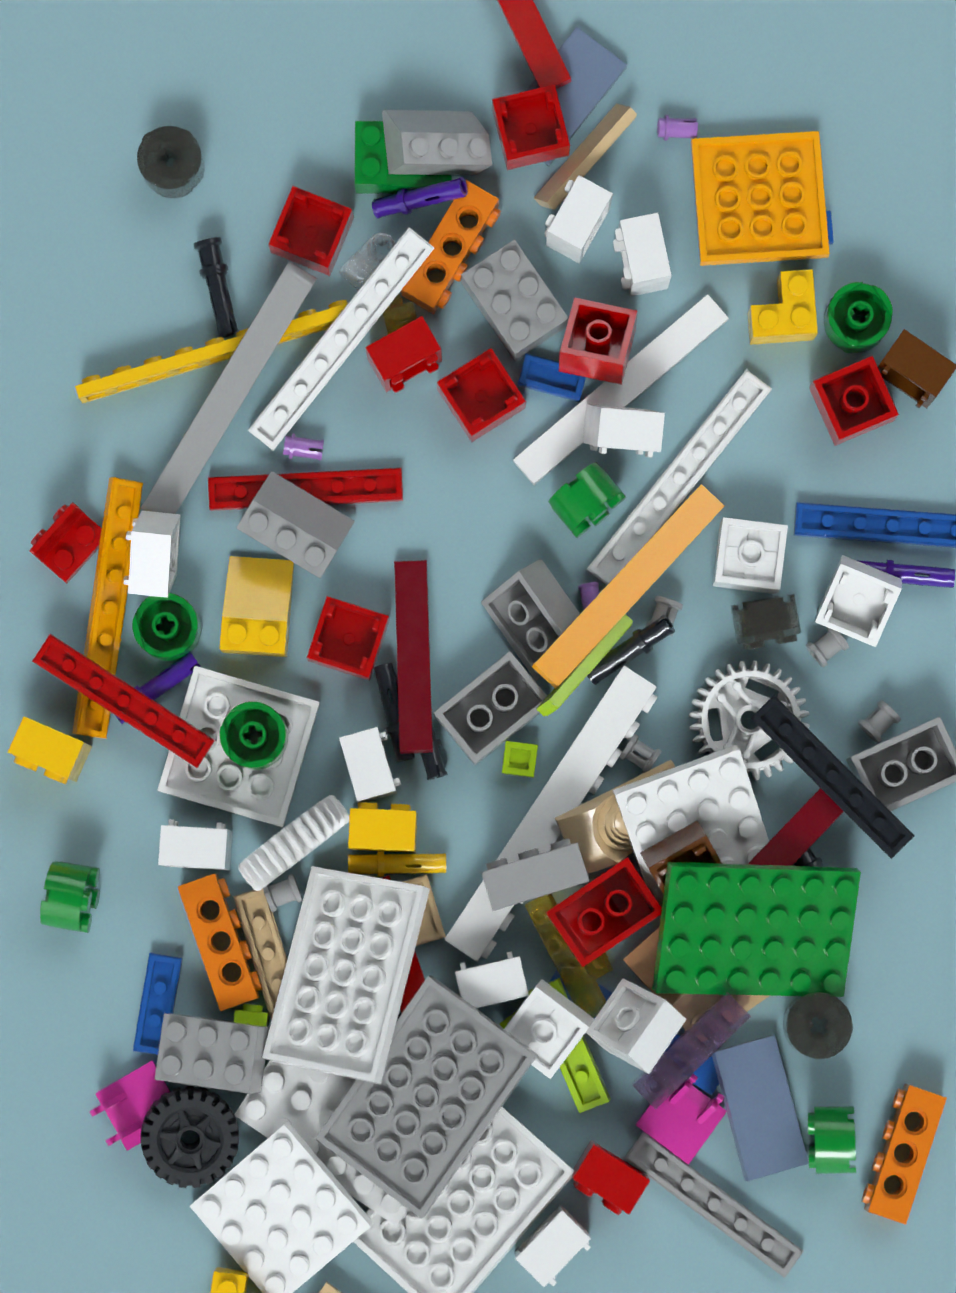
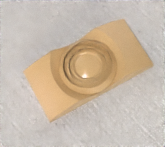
(600, 827)

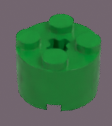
(858, 299)
(586, 499)
(151, 617)
(239, 724)
(70, 896)
(833, 1139)

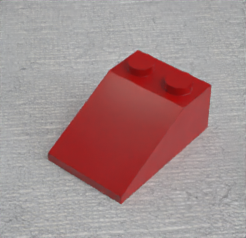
(604, 912)

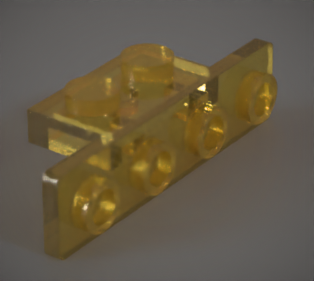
(579, 981)

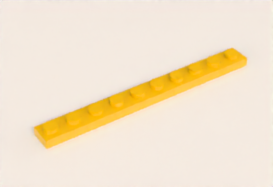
(187, 359)

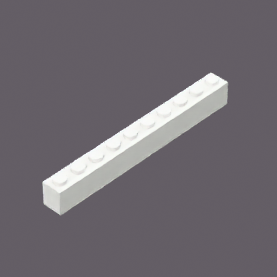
(564, 791)

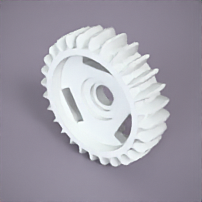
(733, 700)
(294, 842)

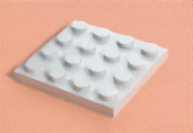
(220, 781)
(705, 790)
(281, 1213)

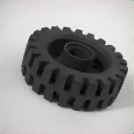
(193, 1162)

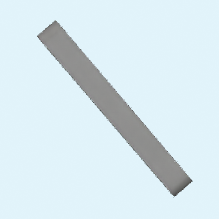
(230, 390)

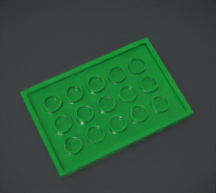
(755, 929)

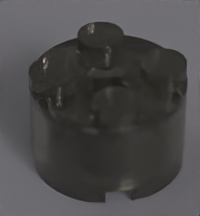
(186, 170)
(766, 620)
(836, 1025)

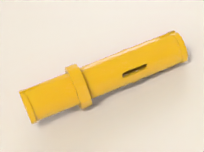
(396, 863)

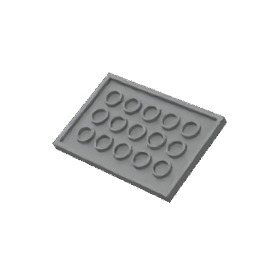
(435, 1099)

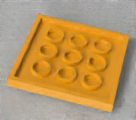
(759, 198)

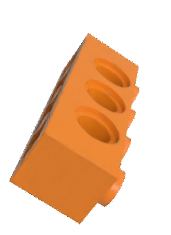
(477, 204)
(194, 896)
(898, 1205)

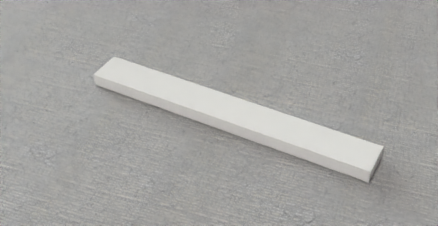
(341, 338)
(640, 374)
(680, 476)

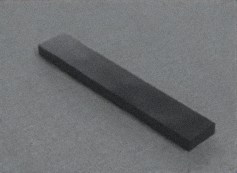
(832, 776)

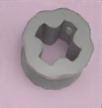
(665, 607)
(827, 646)
(879, 721)
(644, 763)
(282, 893)

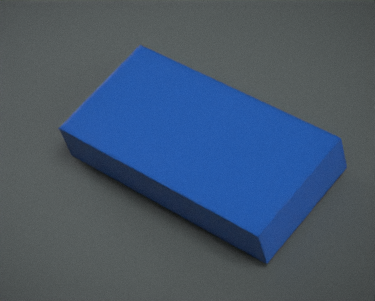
(544, 376)

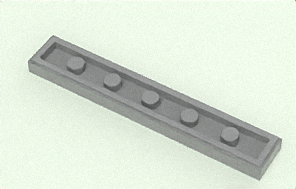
(714, 1204)

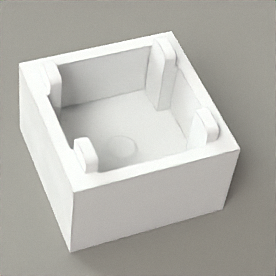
(578, 218)
(642, 254)
(623, 429)
(153, 553)
(750, 555)
(858, 600)
(368, 765)
(195, 846)
(492, 982)
(636, 1025)
(549, 1027)
(552, 1246)

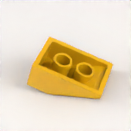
(257, 606)

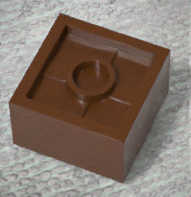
(916, 369)
(684, 846)

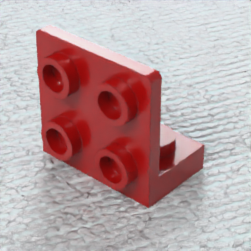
(67, 542)

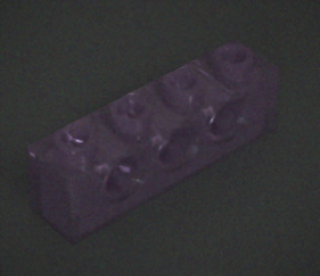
(691, 1049)

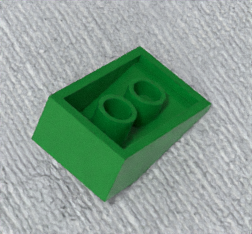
(372, 164)

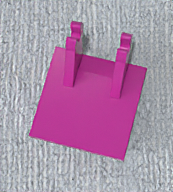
(128, 1102)
(683, 1120)

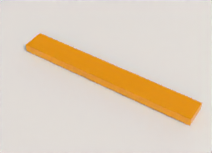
(628, 586)
(108, 597)

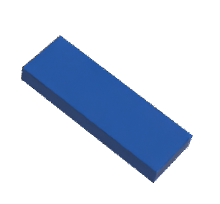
(157, 998)

